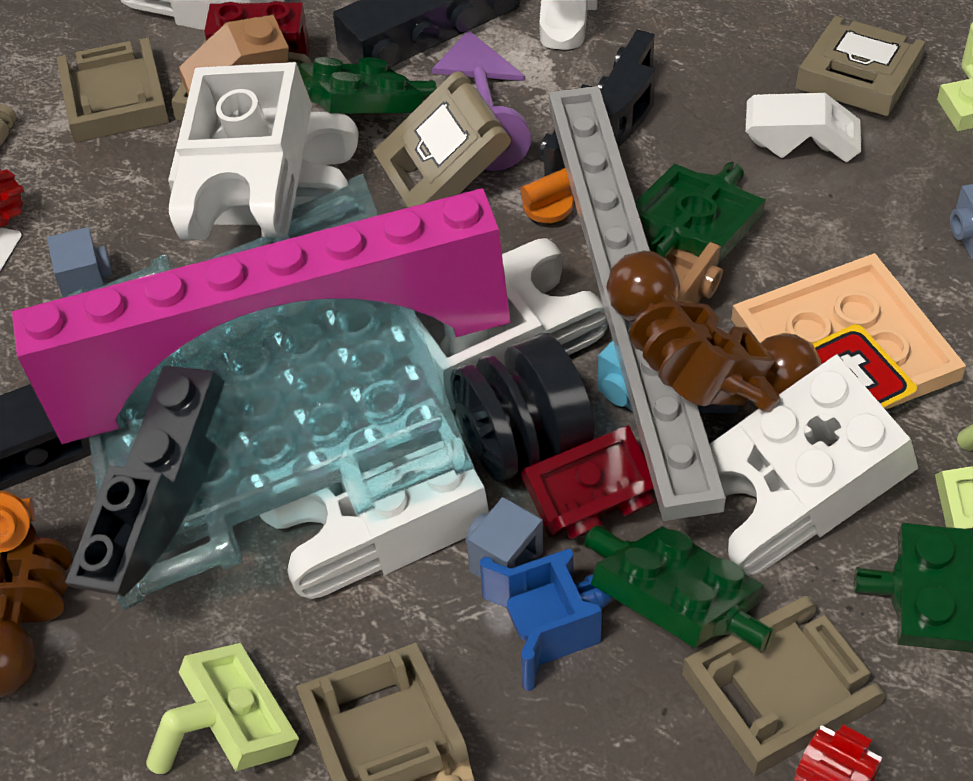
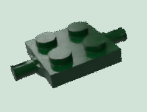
(362, 86)
(697, 208)
(679, 586)
(928, 587)

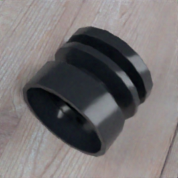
(522, 405)

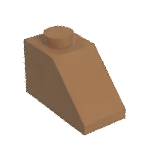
(239, 43)

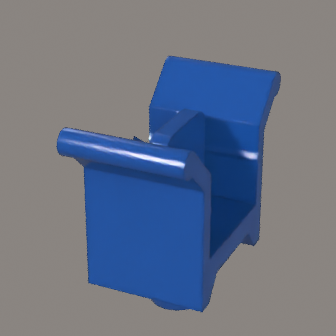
(546, 608)

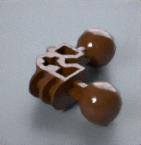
(690, 349)
(29, 596)

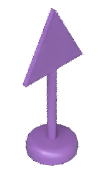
(481, 62)

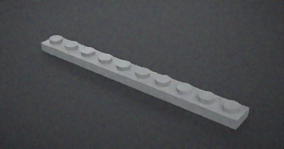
(666, 422)

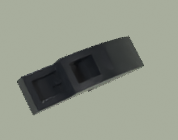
(625, 92)
(152, 494)

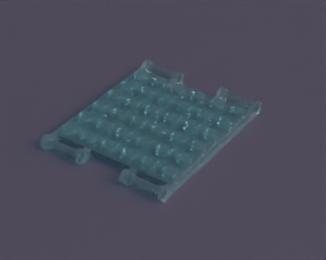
(304, 404)

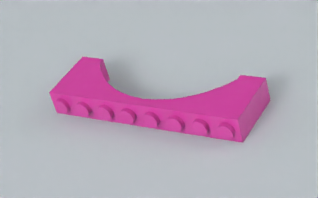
(100, 344)

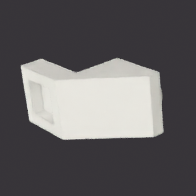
(789, 119)

